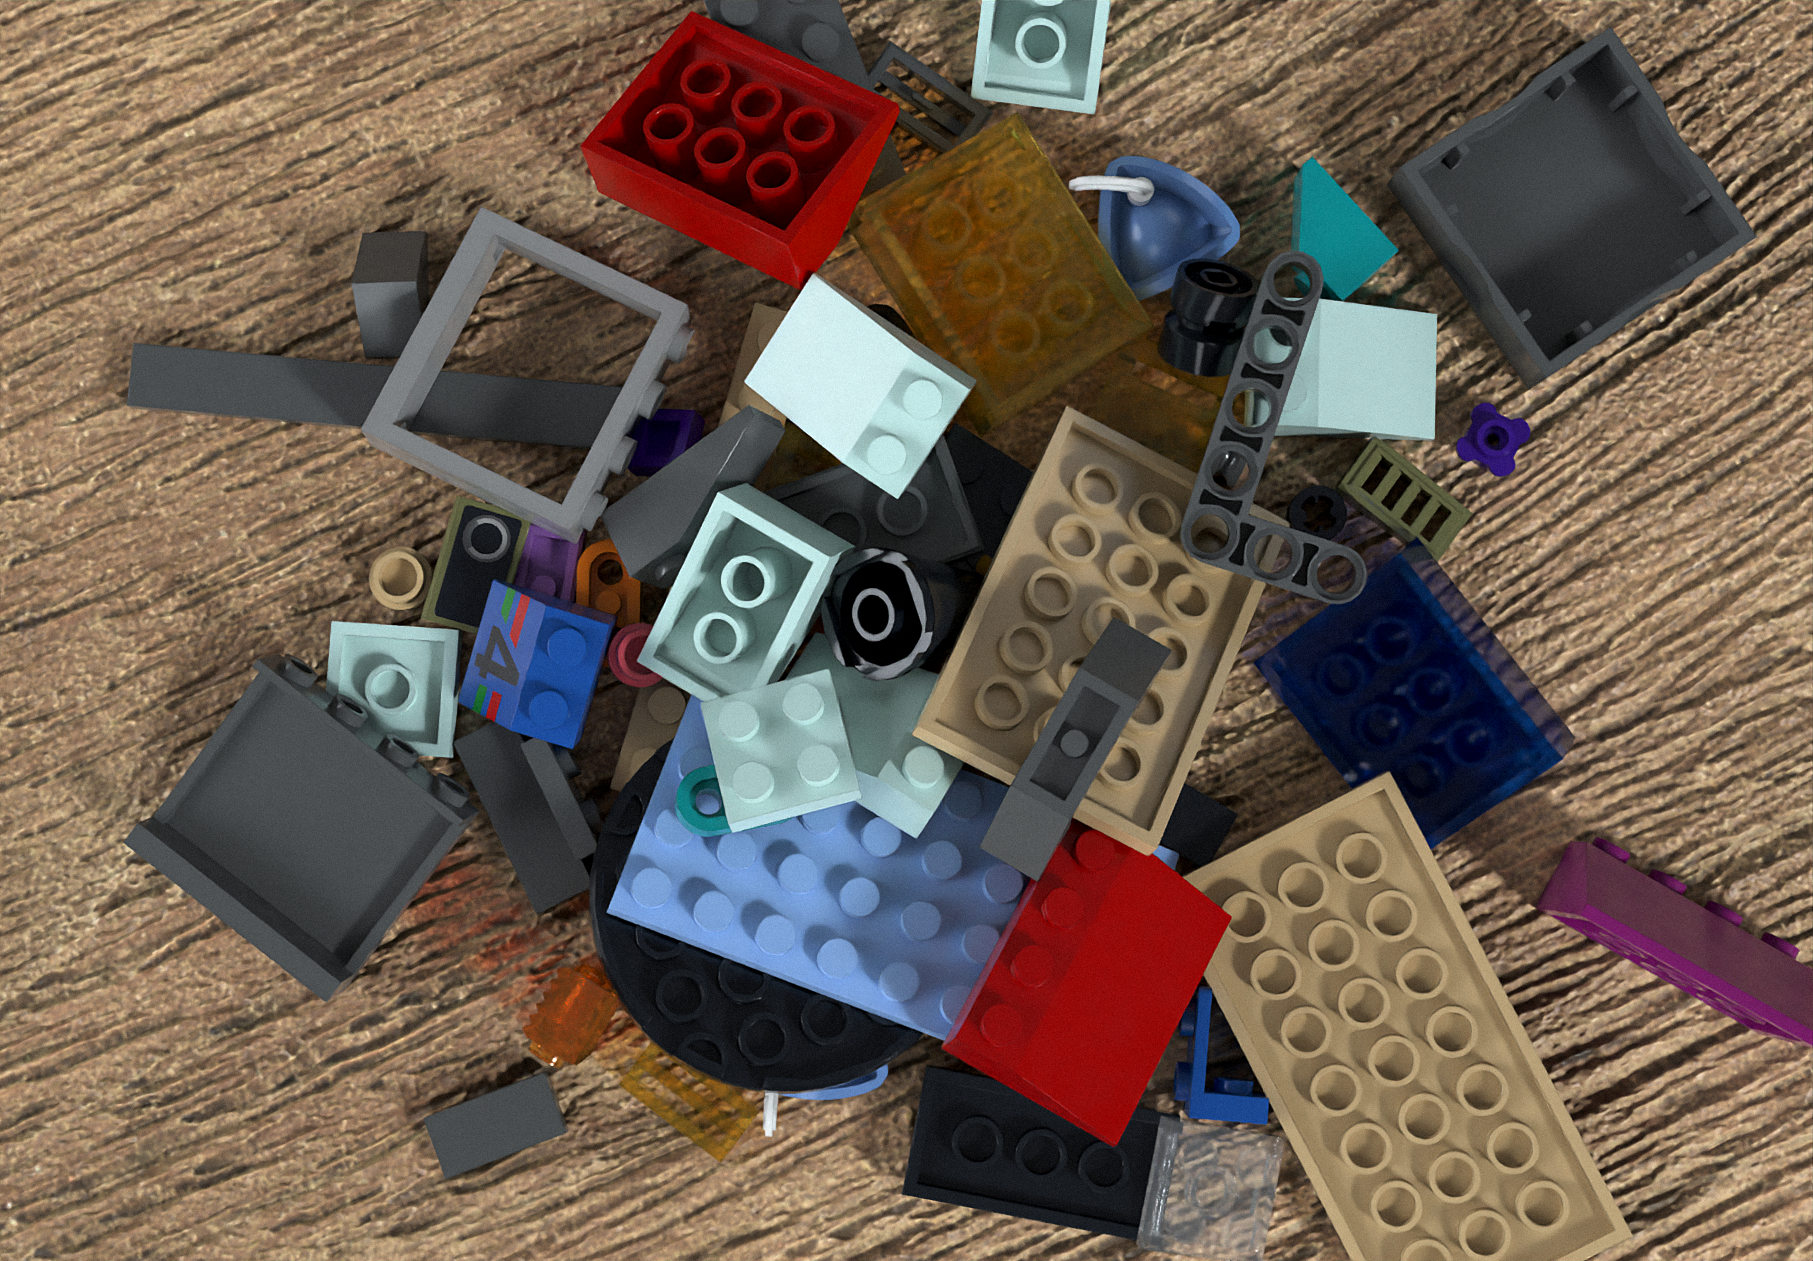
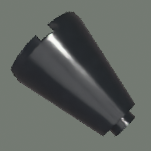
(895, 611)

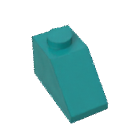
(1334, 234)

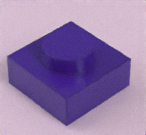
(664, 439)

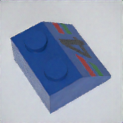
(537, 663)

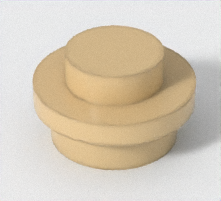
(401, 578)

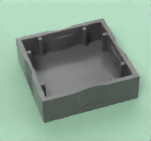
(1569, 208)

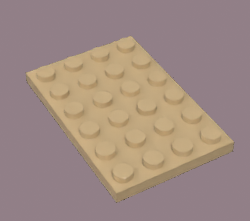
(1081, 548)

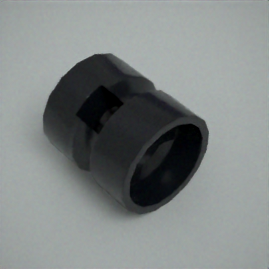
(1207, 317)

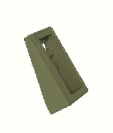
(1397, 467)

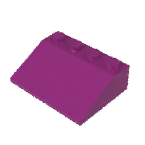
(1681, 941)

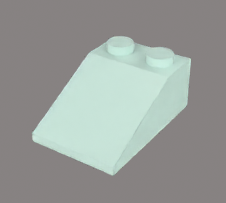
(1041, 53)
(1357, 374)
(859, 385)
(743, 596)
(895, 771)

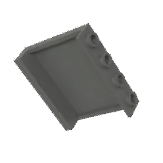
(305, 826)

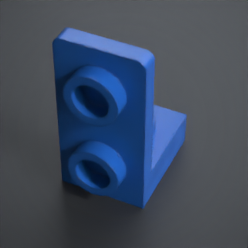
(1231, 1097)

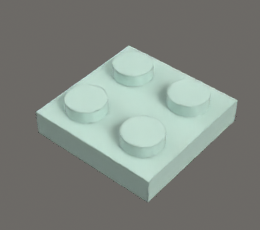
(401, 680)
(780, 750)

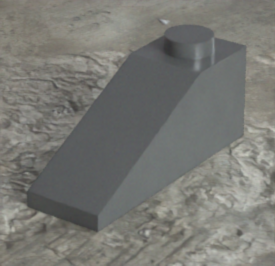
(664, 514)

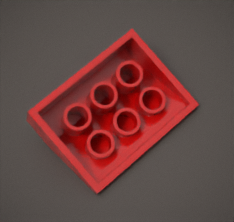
(741, 148)
(1089, 981)

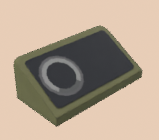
(476, 549)

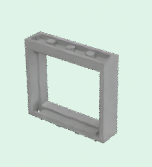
(439, 330)

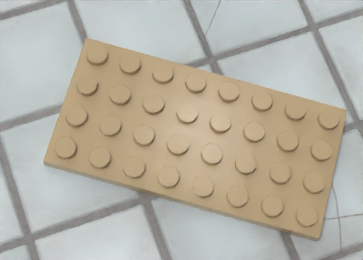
(1396, 1045)

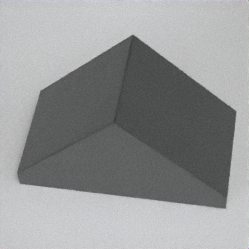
(390, 290)

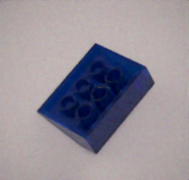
(1420, 691)

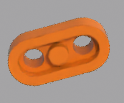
(619, 599)

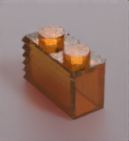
(571, 1015)

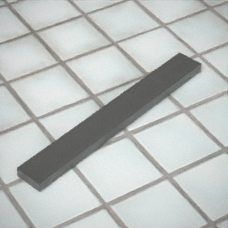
(346, 392)

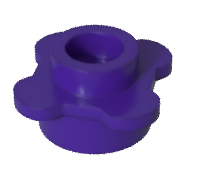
(1476, 448)

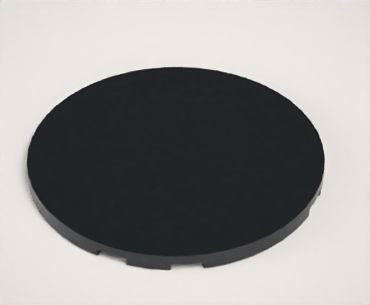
(716, 1011)

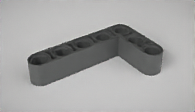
(1253, 445)

